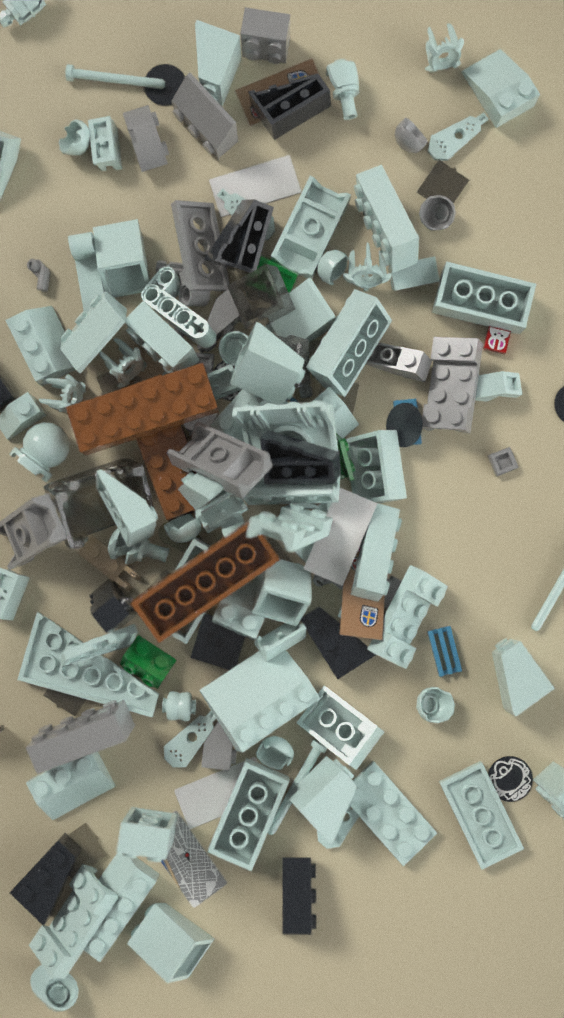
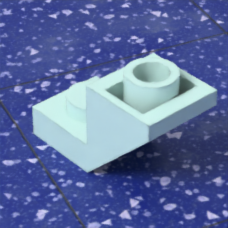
(498, 384)

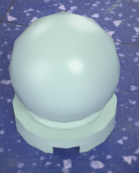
(43, 447)

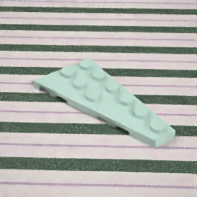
(90, 679)

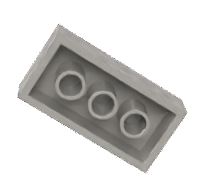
(80, 736)

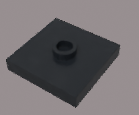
(217, 644)

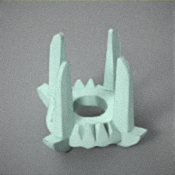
(434, 51)
(355, 273)
(130, 357)
(68, 387)

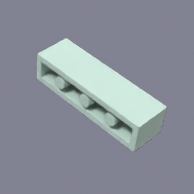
(375, 554)

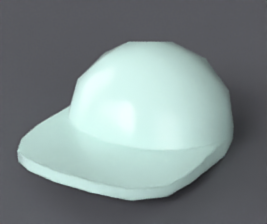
(54, 992)

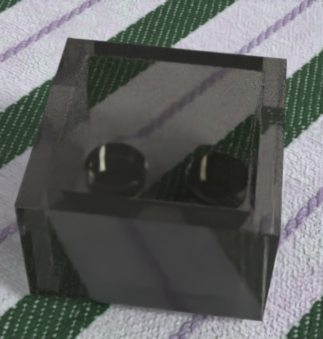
(261, 296)

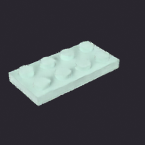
(390, 814)
(481, 815)

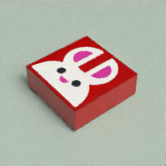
(496, 340)

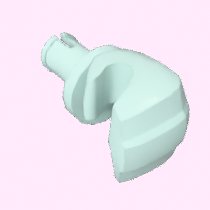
(345, 80)
(118, 547)

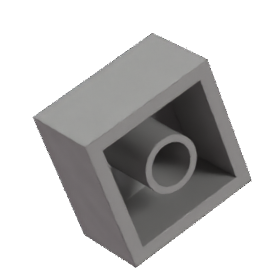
(265, 35)

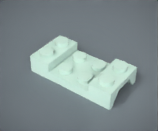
(310, 228)
(293, 526)
(406, 614)
(74, 925)

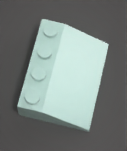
(258, 697)

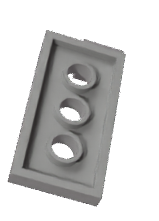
(196, 283)

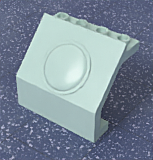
(303, 421)

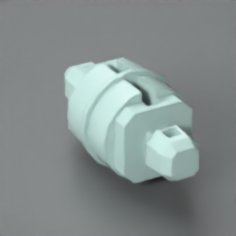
(20, 11)

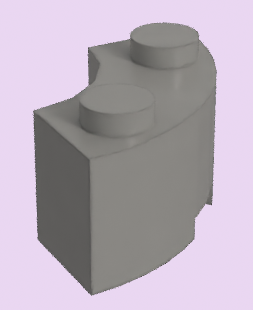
(145, 138)

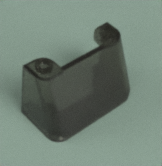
(81, 505)

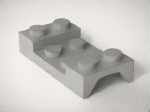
(453, 384)
(222, 459)
(32, 529)

